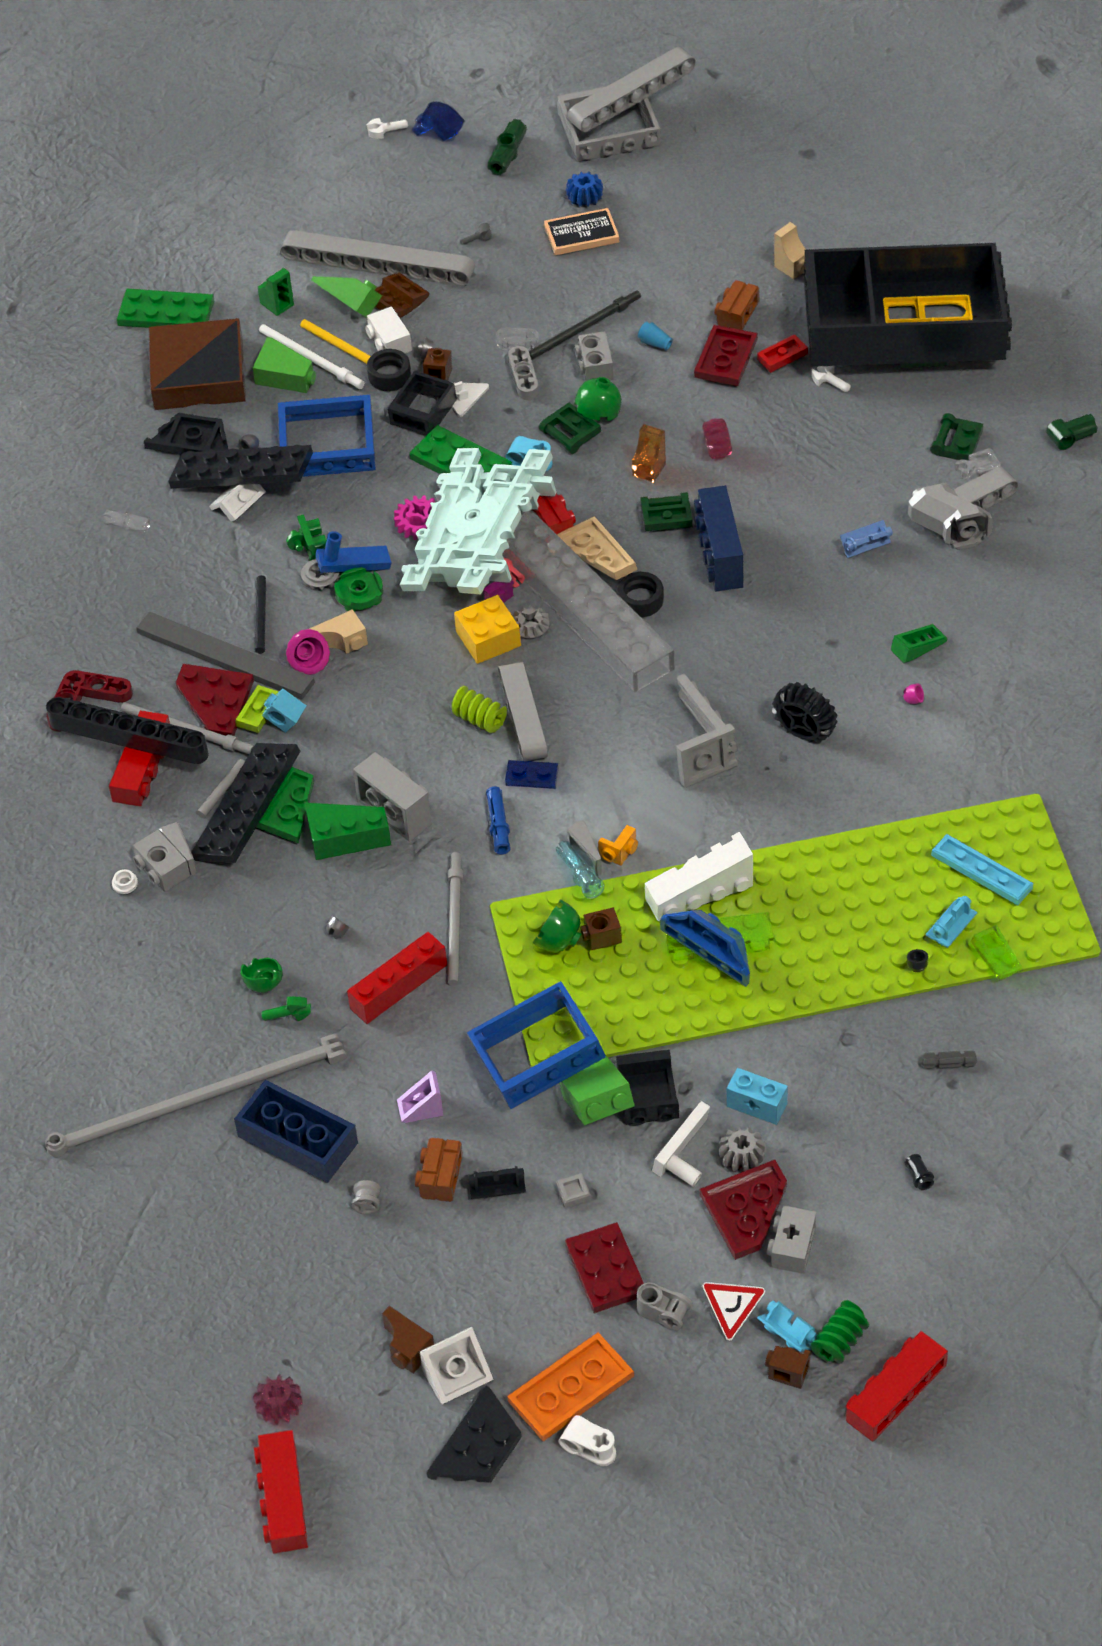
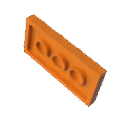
(570, 1386)

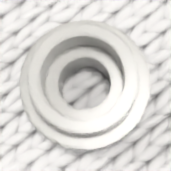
(127, 877)

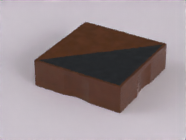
(196, 364)

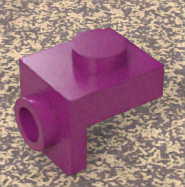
(502, 589)

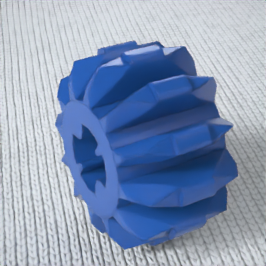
(584, 189)

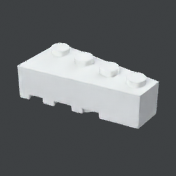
(702, 879)

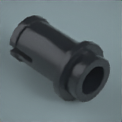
(922, 1177)

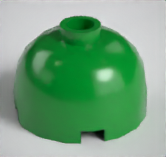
(598, 399)
(559, 929)

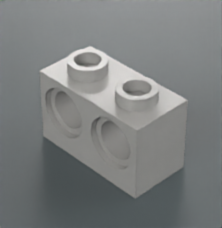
(594, 356)

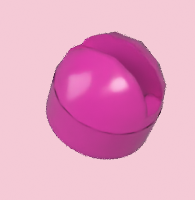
(914, 694)

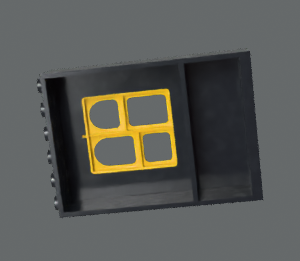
(854, 288)

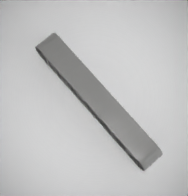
(631, 89)

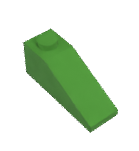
(352, 292)

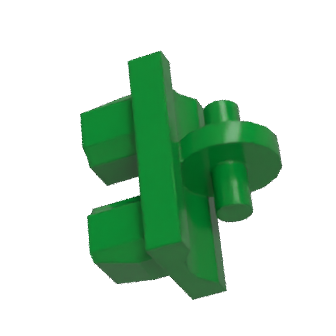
(298, 540)

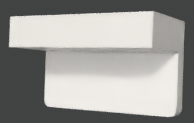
(237, 499)

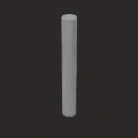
(220, 789)

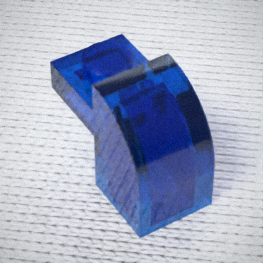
(441, 119)

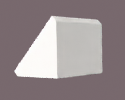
(455, 1366)

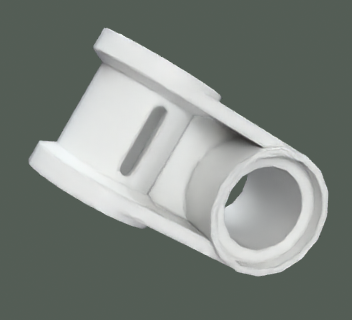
(588, 1441)

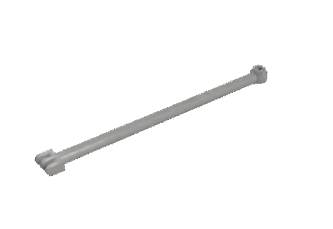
(330, 1049)

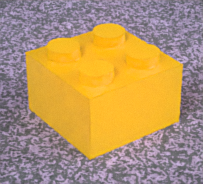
(487, 629)

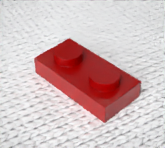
(782, 353)

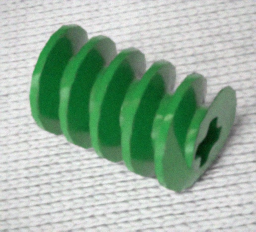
(840, 1333)

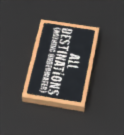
(581, 231)

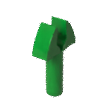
(295, 1006)

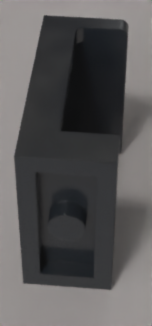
(650, 1086)

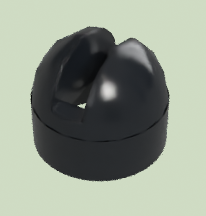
(917, 960)

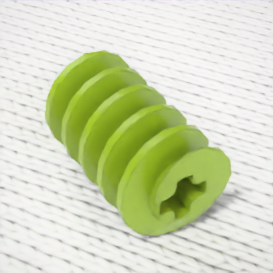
(478, 710)

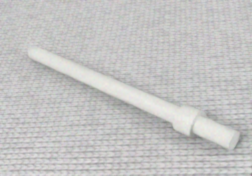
(342, 374)

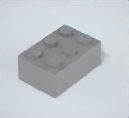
(385, 786)

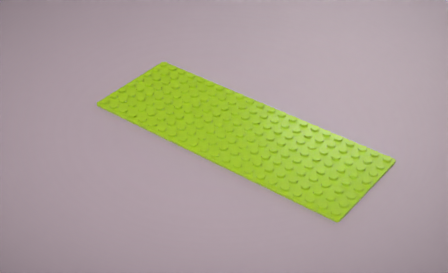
(840, 924)

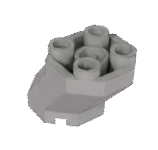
(950, 516)

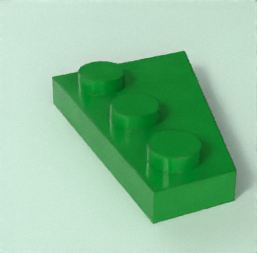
(287, 809)

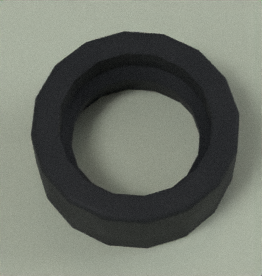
(387, 357)
(645, 581)

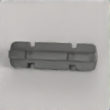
(949, 1059)

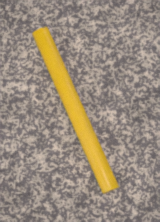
(332, 339)

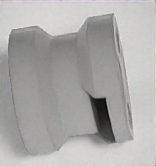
(366, 1197)

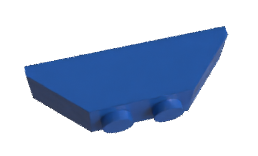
(710, 940)

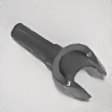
(483, 234)

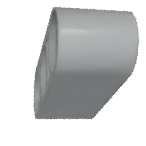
(988, 488)

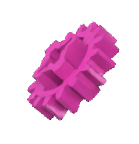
(412, 515)

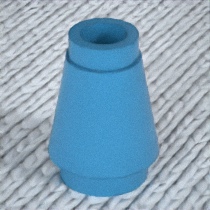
(654, 336)

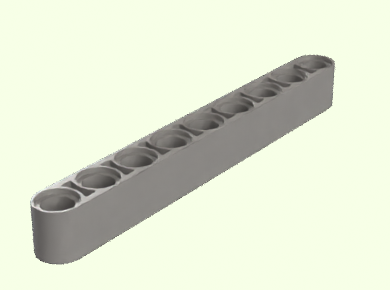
(377, 258)

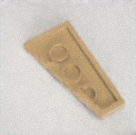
(598, 548)

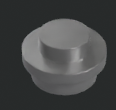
(424, 346)

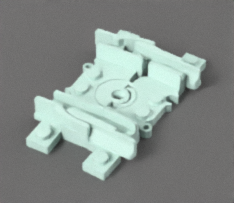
(475, 520)

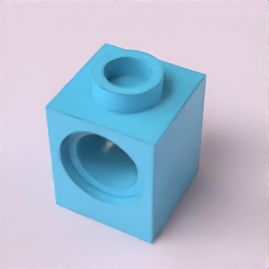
(283, 710)

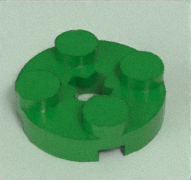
(357, 600)

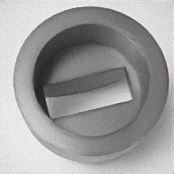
(249, 441)
(336, 926)

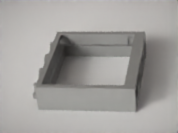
(610, 144)

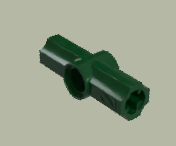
(507, 147)

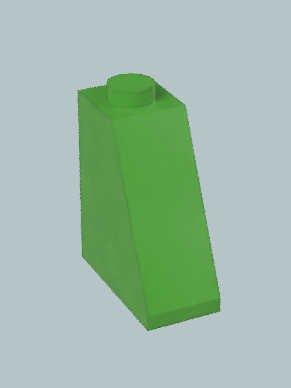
(283, 368)

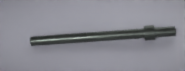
(618, 305)

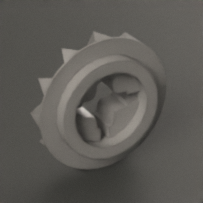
(309, 573)
(532, 629)

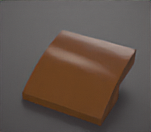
(400, 294)

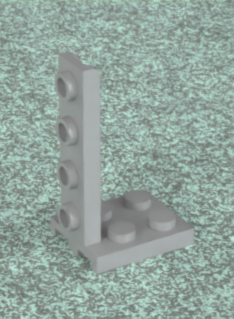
(709, 752)

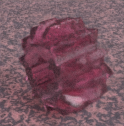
(717, 438)
(287, 1395)

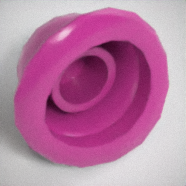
(308, 652)

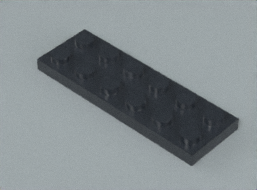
(241, 466)
(245, 802)

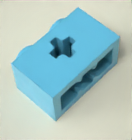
(757, 1096)

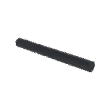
(260, 614)

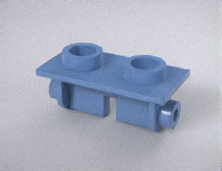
(866, 538)

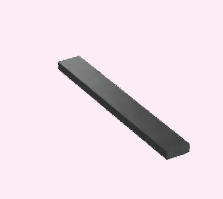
(225, 655)

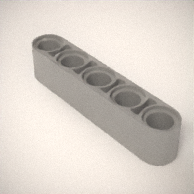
(522, 712)

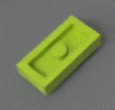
(251, 714)

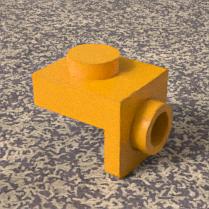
(621, 848)

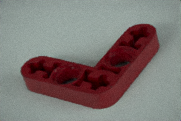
(83, 685)

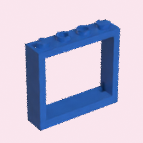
(332, 461)
(549, 1071)

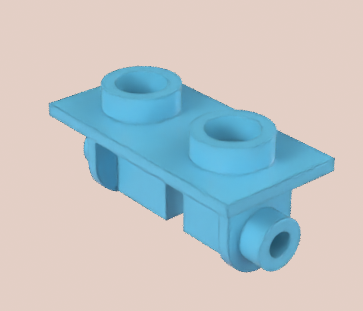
(952, 922)
(777, 1321)

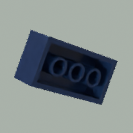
(719, 538)
(296, 1131)

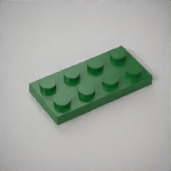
(163, 308)
(439, 448)

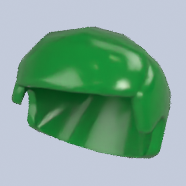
(262, 974)

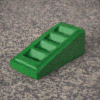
(907, 652)

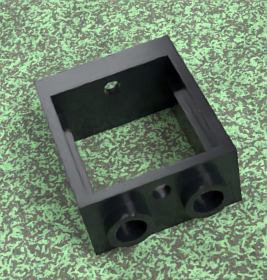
(416, 420)

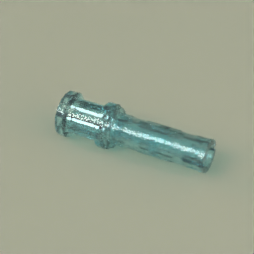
(582, 874)

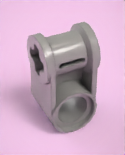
(665, 1307)

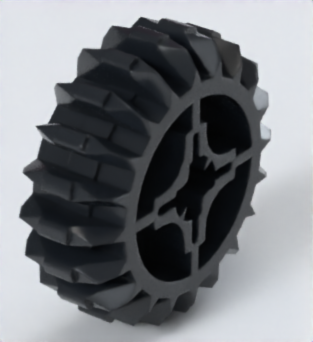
(804, 712)

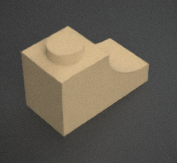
(788, 251)
(344, 632)

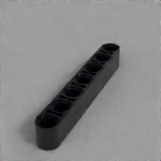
(127, 730)

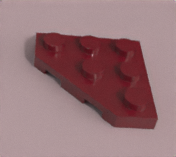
(215, 695)
(746, 1206)

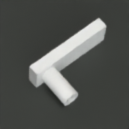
(668, 1157)

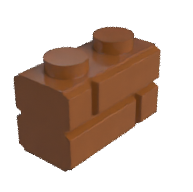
(737, 305)
(440, 1169)

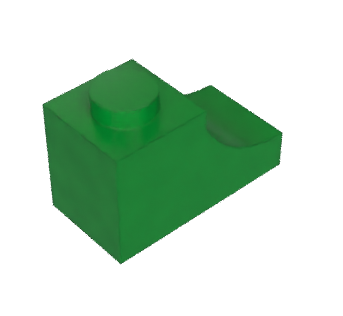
(277, 292)

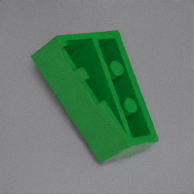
(346, 828)

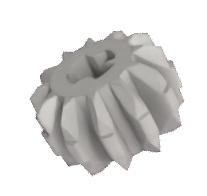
(741, 1149)

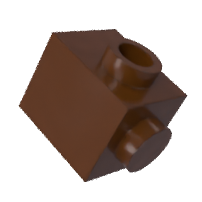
(438, 363)

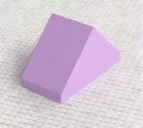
(421, 1100)

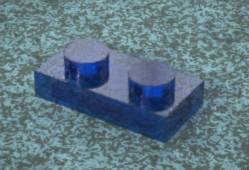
(531, 774)

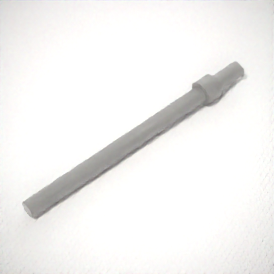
(229, 742)
(455, 878)

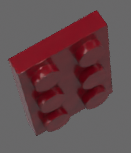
(725, 355)
(605, 1267)

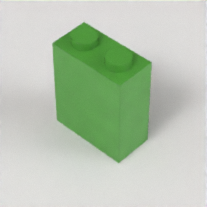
(597, 1092)

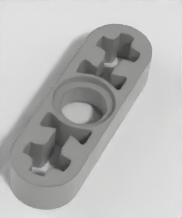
(521, 380)

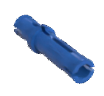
(499, 828)

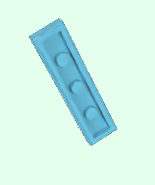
(982, 869)

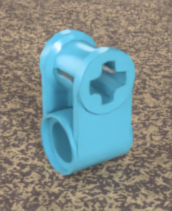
(520, 448)

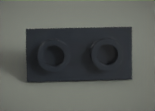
(497, 1183)

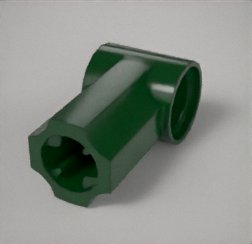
(1066, 433)

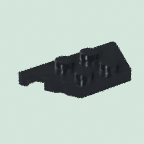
(189, 433)
(478, 1443)

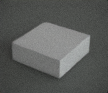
(573, 1190)

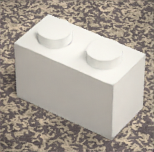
(388, 331)

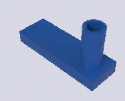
(342, 559)

